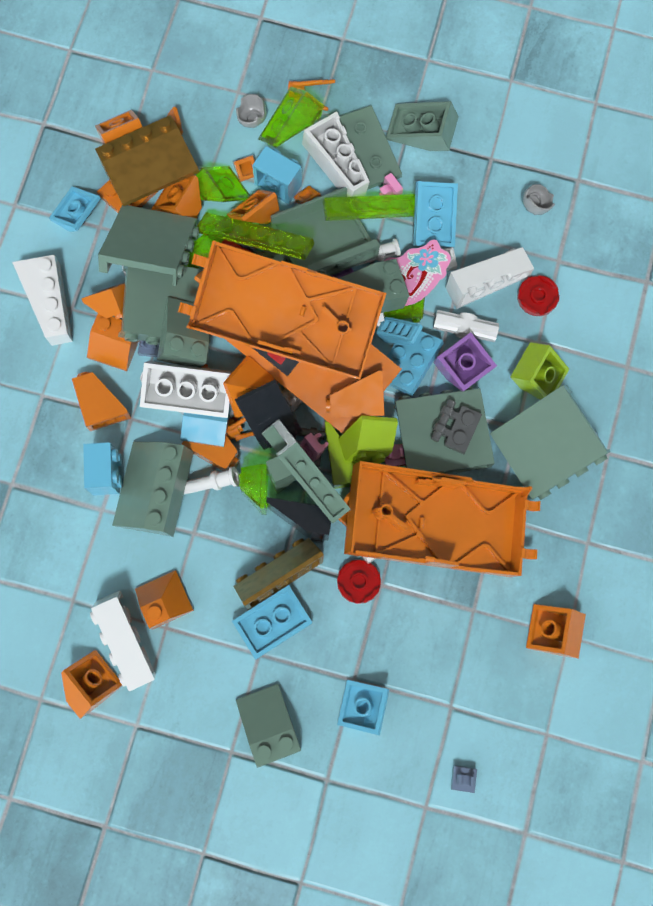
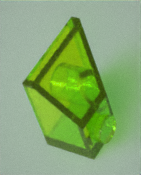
(220, 185)
(255, 485)

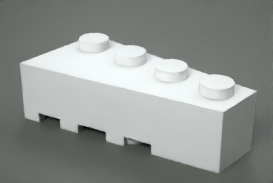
(335, 155)
(488, 276)
(45, 290)
(122, 641)

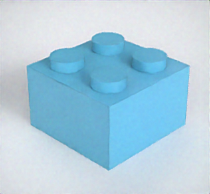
(277, 174)
(102, 469)

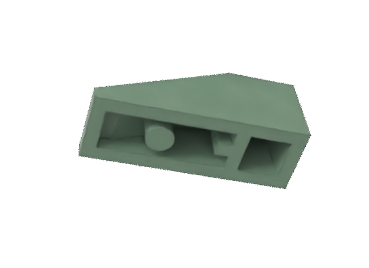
(279, 474)

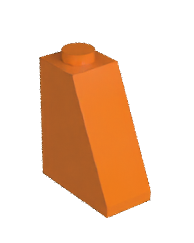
(359, 398)
(97, 403)
(218, 456)

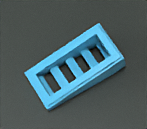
(396, 331)

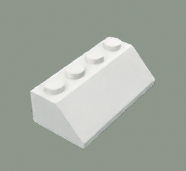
(184, 389)

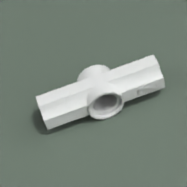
(464, 323)

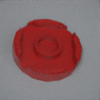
(538, 295)
(358, 581)

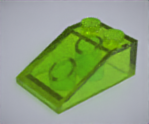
(293, 115)

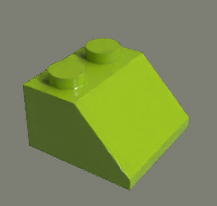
(539, 370)
(369, 439)

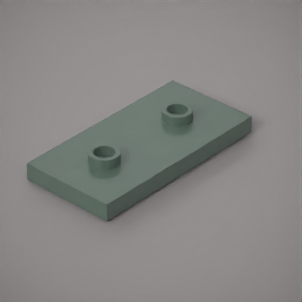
(370, 145)

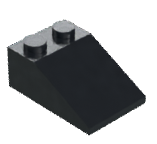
(264, 407)
(303, 517)

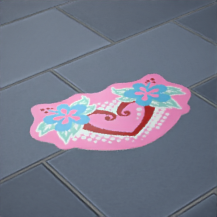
(422, 269)

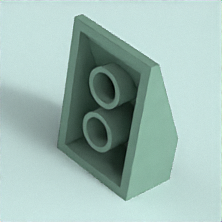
(423, 125)
(383, 277)
(179, 343)
(268, 725)

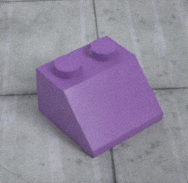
(464, 362)

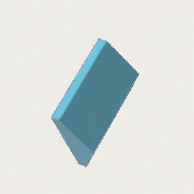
(74, 209)
(204, 429)
(363, 707)

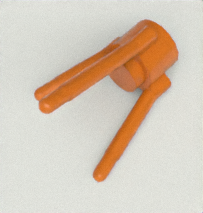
(302, 85)
(234, 429)

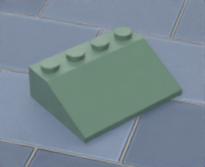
(153, 487)

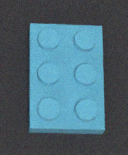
(435, 213)
(414, 361)
(272, 622)

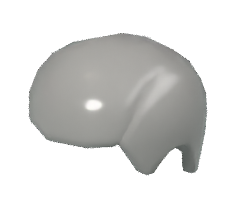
(251, 111)
(538, 199)

